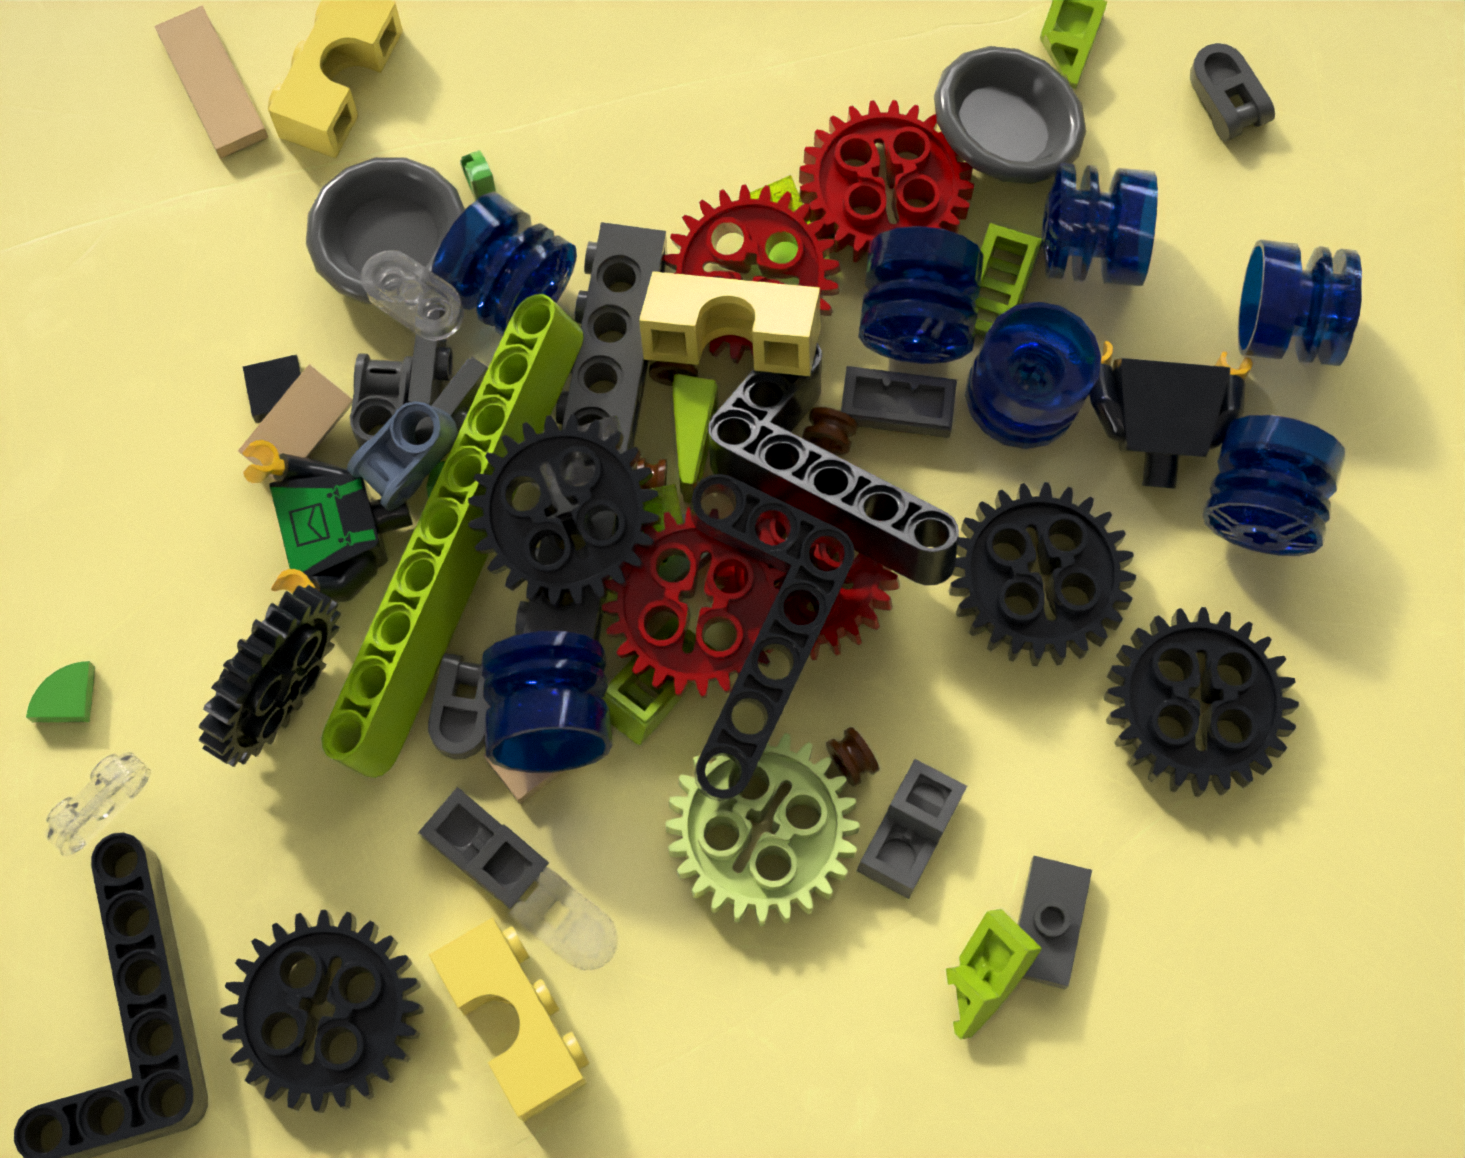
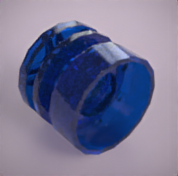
(1101, 225)
(502, 259)
(921, 295)
(1311, 304)
(1037, 348)
(1274, 485)
(546, 702)

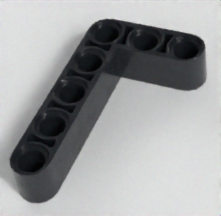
(755, 445)
(777, 631)
(140, 1017)

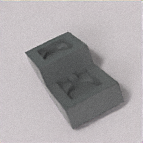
(911, 828)
(483, 848)

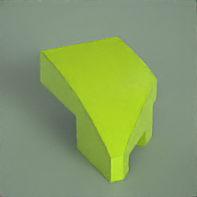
(1071, 34)
(989, 969)

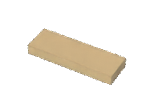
(211, 82)

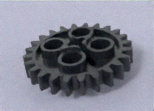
(612, 488)
(1090, 567)
(269, 675)
(1253, 706)
(268, 998)

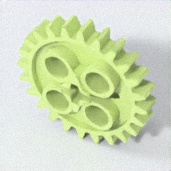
(808, 852)

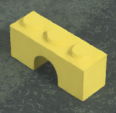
(345, 34)
(691, 310)
(487, 969)

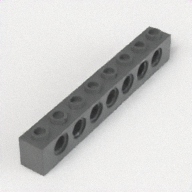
(618, 256)

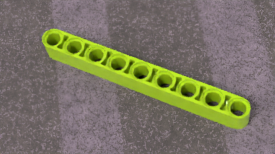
(441, 557)

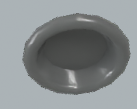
(1009, 114)
(378, 209)

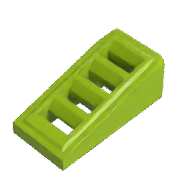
(1011, 242)
(694, 407)
(632, 708)

